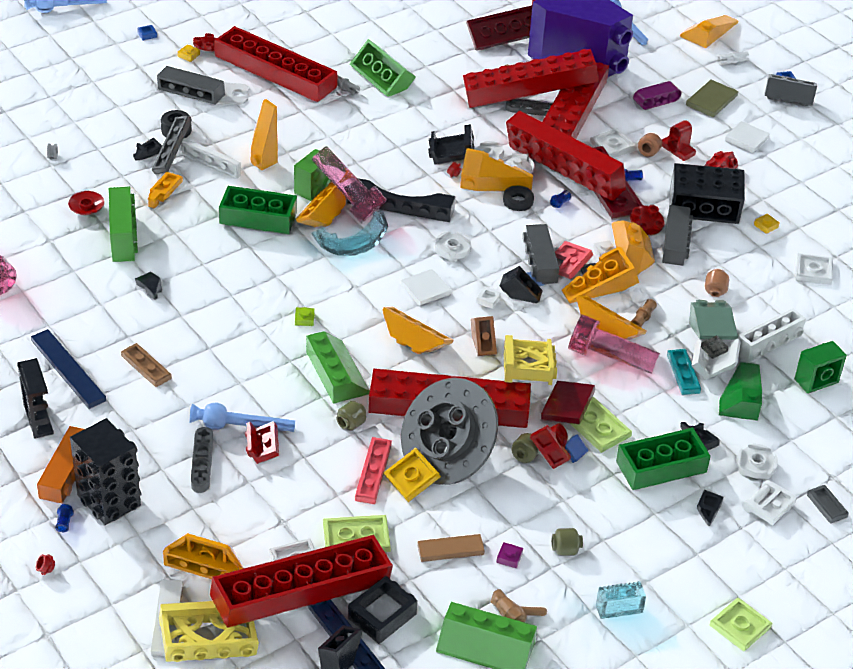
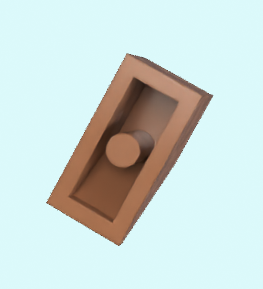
(484, 335)

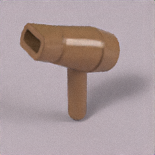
(513, 611)

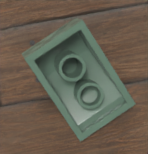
(712, 319)

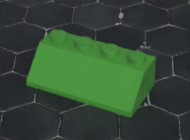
(382, 69)
(335, 367)
(486, 638)

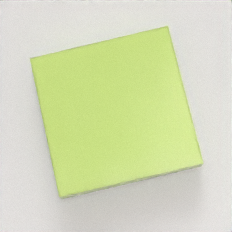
(740, 624)

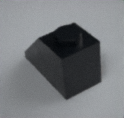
(520, 286)
(340, 648)

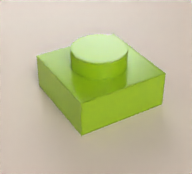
(304, 316)

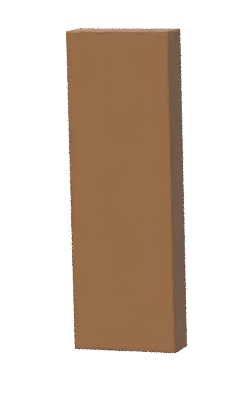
(146, 365)
(450, 547)

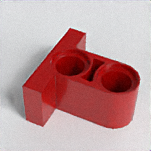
(679, 141)
(552, 443)

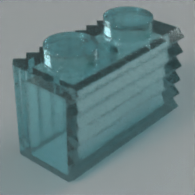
(620, 600)

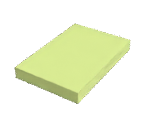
(602, 427)
(351, 528)

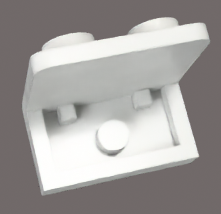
(713, 367)

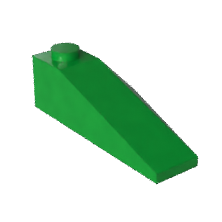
(743, 393)

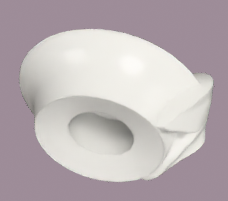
(521, 161)

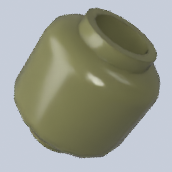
(351, 415)
(524, 447)
(566, 541)

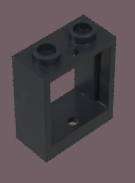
(369, 623)

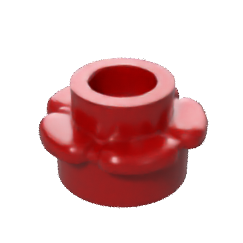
(454, 169)
(45, 564)

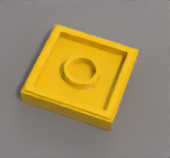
(412, 474)

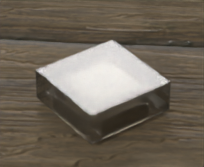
(714, 347)

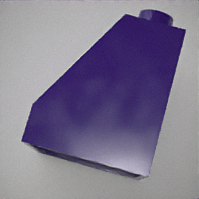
(580, 25)

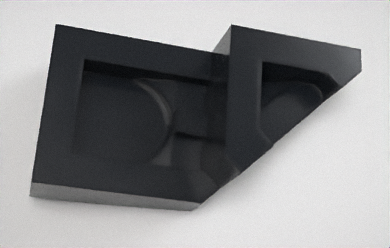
(147, 149)
(150, 283)
(708, 439)
(709, 506)

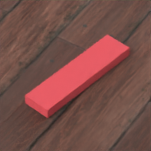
(373, 470)

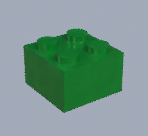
(820, 367)

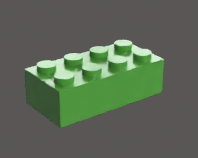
(122, 224)

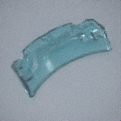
(357, 243)

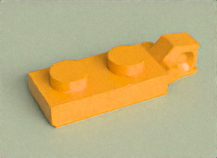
(163, 188)

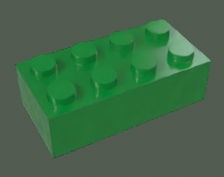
(258, 209)
(662, 458)

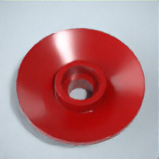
(86, 202)

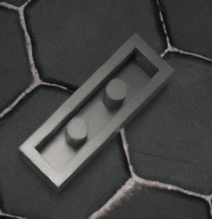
(790, 89)

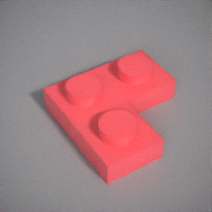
(573, 258)

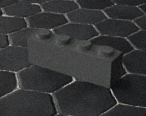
(190, 85)
(677, 235)
(541, 253)

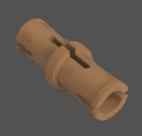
(644, 313)

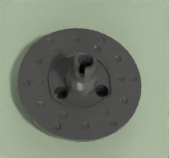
(467, 440)

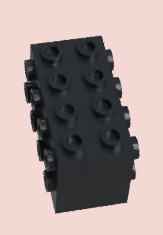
(709, 192)
(106, 471)

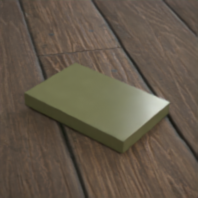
(712, 98)

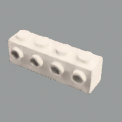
(771, 334)

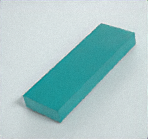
(683, 372)

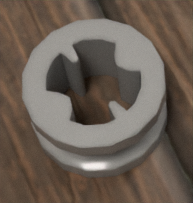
(52, 150)

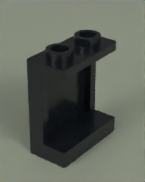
(451, 147)

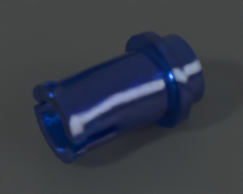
(632, 175)
(557, 200)
(64, 513)

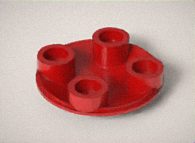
(204, 43)
(648, 219)

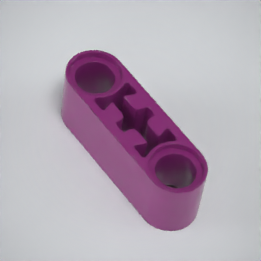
(657, 95)

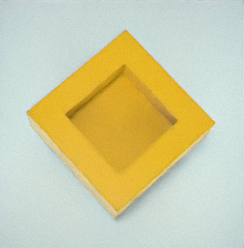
(188, 53)
(766, 223)

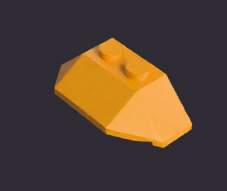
(323, 207)
(634, 244)
(609, 320)
(413, 332)
(201, 556)

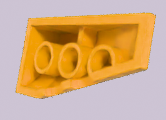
(709, 30)
(265, 137)
(487, 174)
(607, 276)

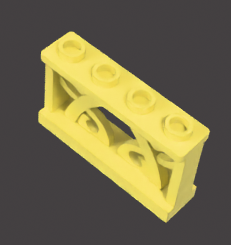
(515, 368)
(194, 645)

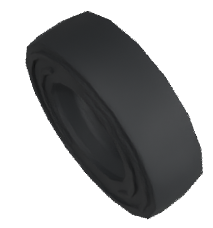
(518, 205)

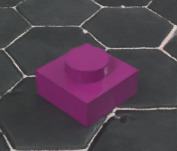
(509, 555)

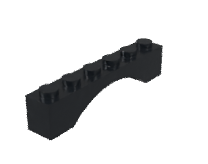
(433, 206)

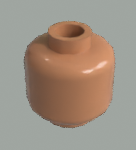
(649, 144)
(717, 282)

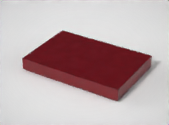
(568, 402)

